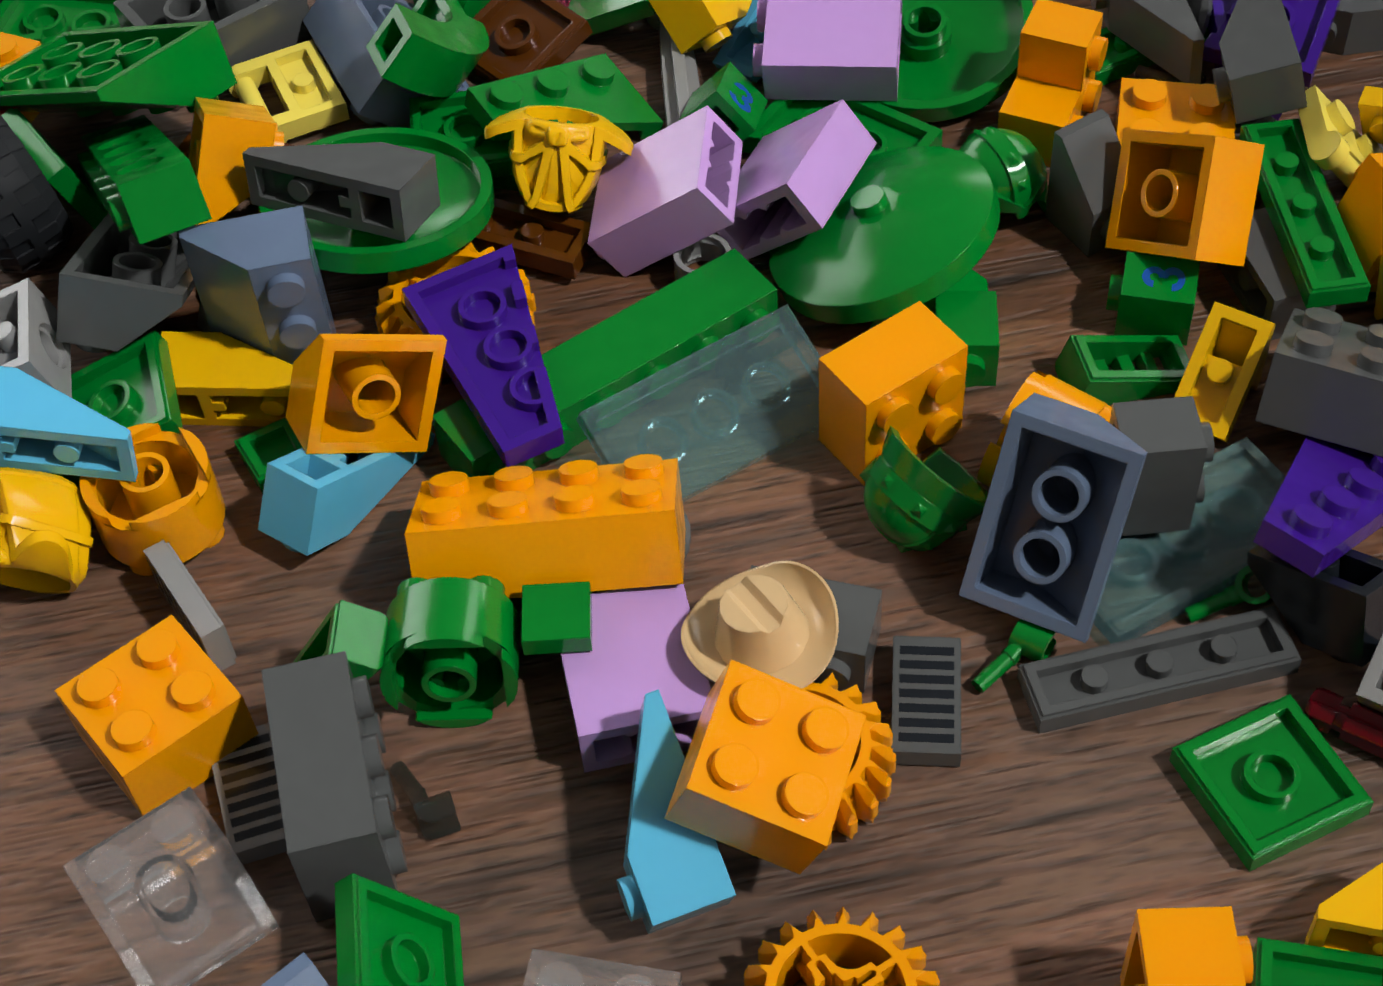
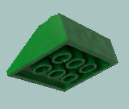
(119, 70)

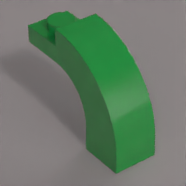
(428, 46)

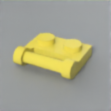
(301, 84)
(1333, 137)

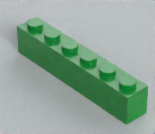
(622, 352)

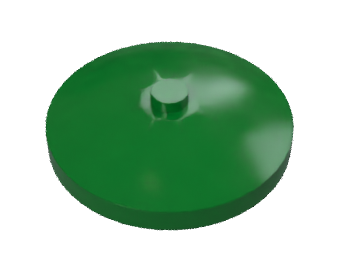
(957, 55)
(463, 211)
(895, 238)

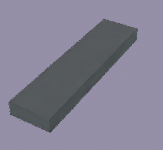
(1157, 669)

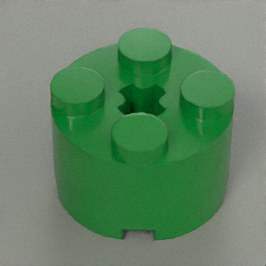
(451, 650)

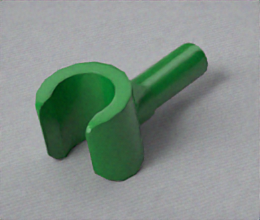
(1228, 597)
(1025, 640)

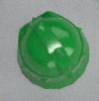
(1013, 166)
(918, 500)

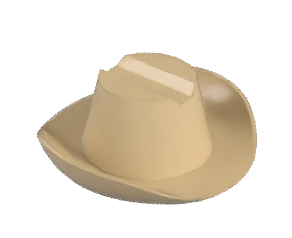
(767, 618)

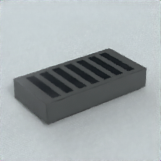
(926, 700)

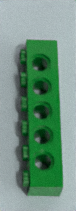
(142, 179)

